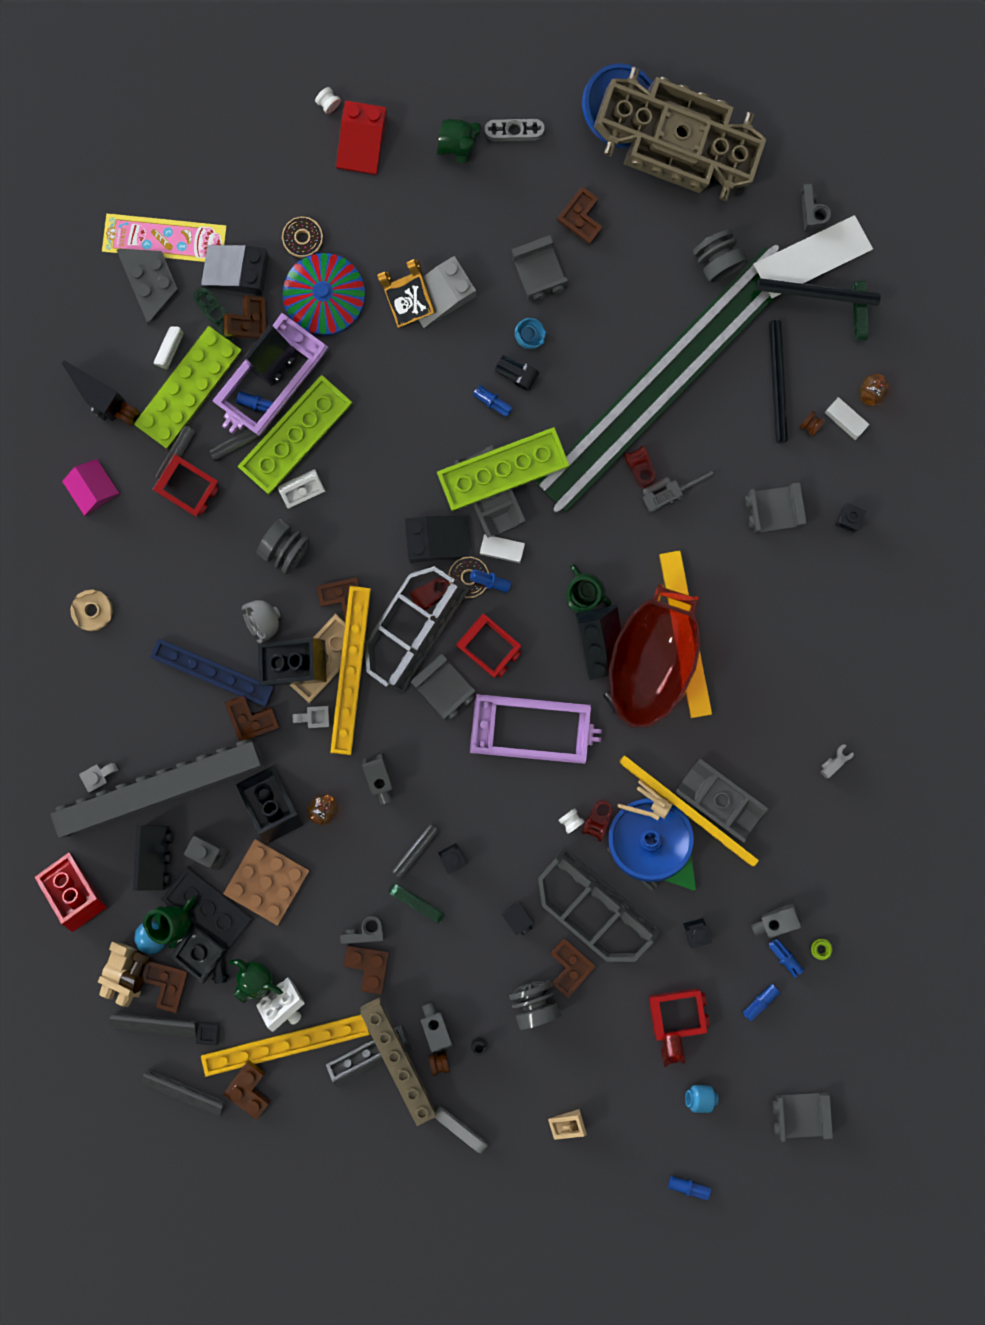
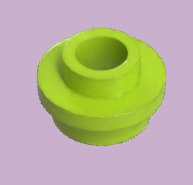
(827, 952)

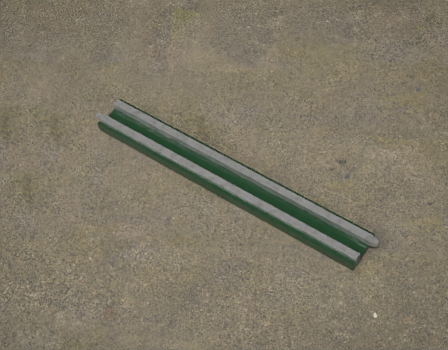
(658, 387)

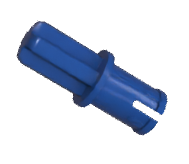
(253, 401)
(492, 401)
(490, 580)
(786, 957)
(761, 1002)
(689, 1188)

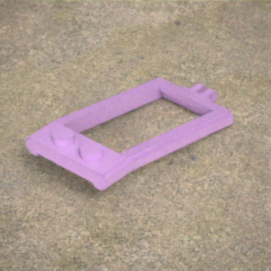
(301, 341)
(484, 724)

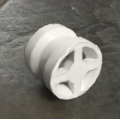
(328, 100)
(571, 820)

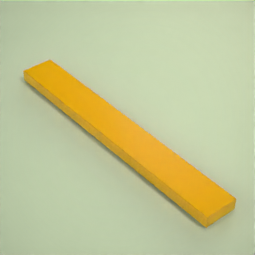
(675, 580)
(350, 670)
(688, 811)
(284, 1045)

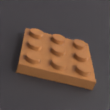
(266, 882)

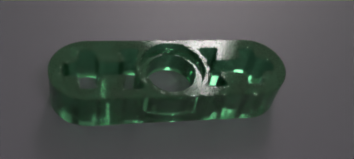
(210, 297)
(860, 314)
(416, 903)

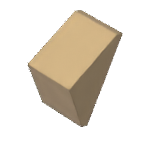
(567, 1125)

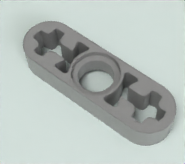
(518, 122)
(460, 1130)

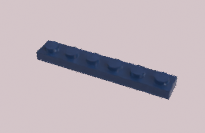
(211, 672)

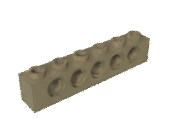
(398, 1061)

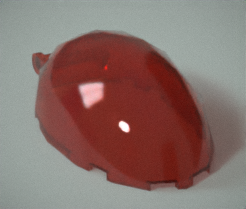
(654, 659)

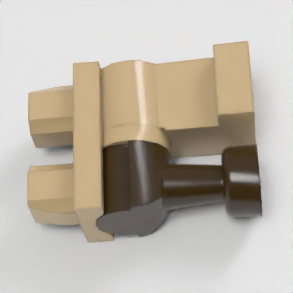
(119, 977)

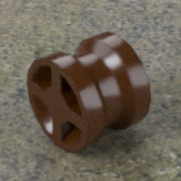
(126, 413)
(812, 423)
(439, 1063)

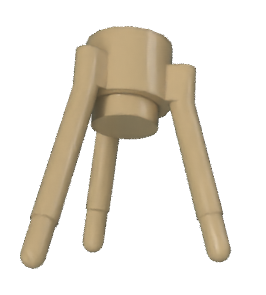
(660, 806)

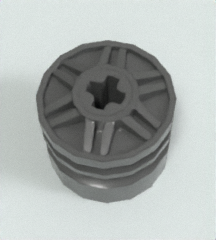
(718, 253)
(280, 544)
(534, 1004)

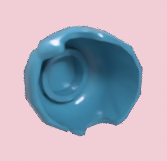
(530, 333)
(143, 941)

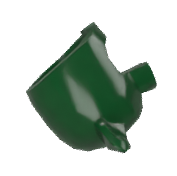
(457, 138)
(585, 591)
(172, 923)
(253, 981)

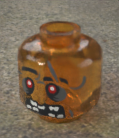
(873, 389)
(322, 809)

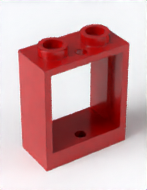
(210, 491)
(474, 631)
(657, 1018)

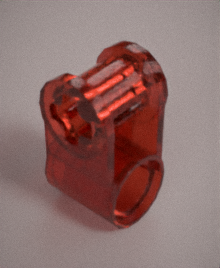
(639, 463)
(426, 596)
(597, 821)
(672, 1050)

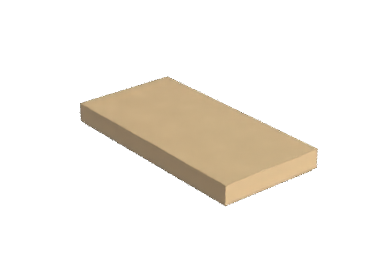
(333, 635)

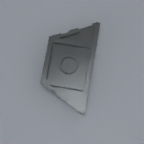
(149, 279)

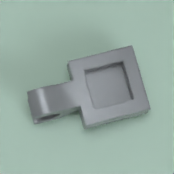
(316, 717)
(832, 765)
(96, 776)

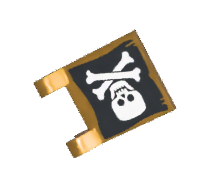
(408, 295)

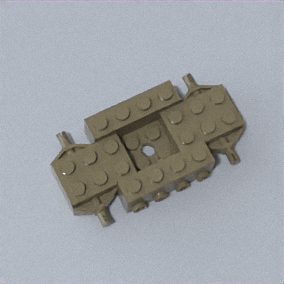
(651, 123)

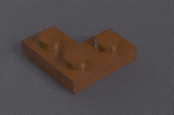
(576, 216)
(251, 323)
(336, 593)
(248, 724)
(372, 962)
(576, 967)
(171, 982)
(242, 1090)

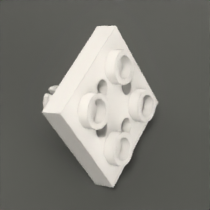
(278, 1008)

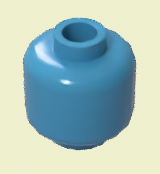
(701, 1099)

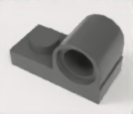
(809, 209)
(353, 936)

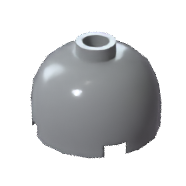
(261, 619)

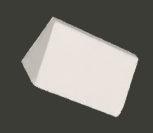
(168, 347)
(846, 418)
(301, 488)
(502, 549)

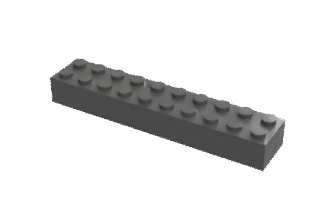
(155, 790)

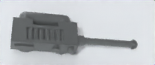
(672, 492)

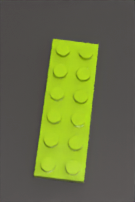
(188, 387)
(295, 434)
(503, 469)

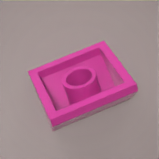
(90, 486)

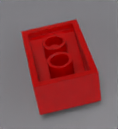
(361, 137)
(70, 892)

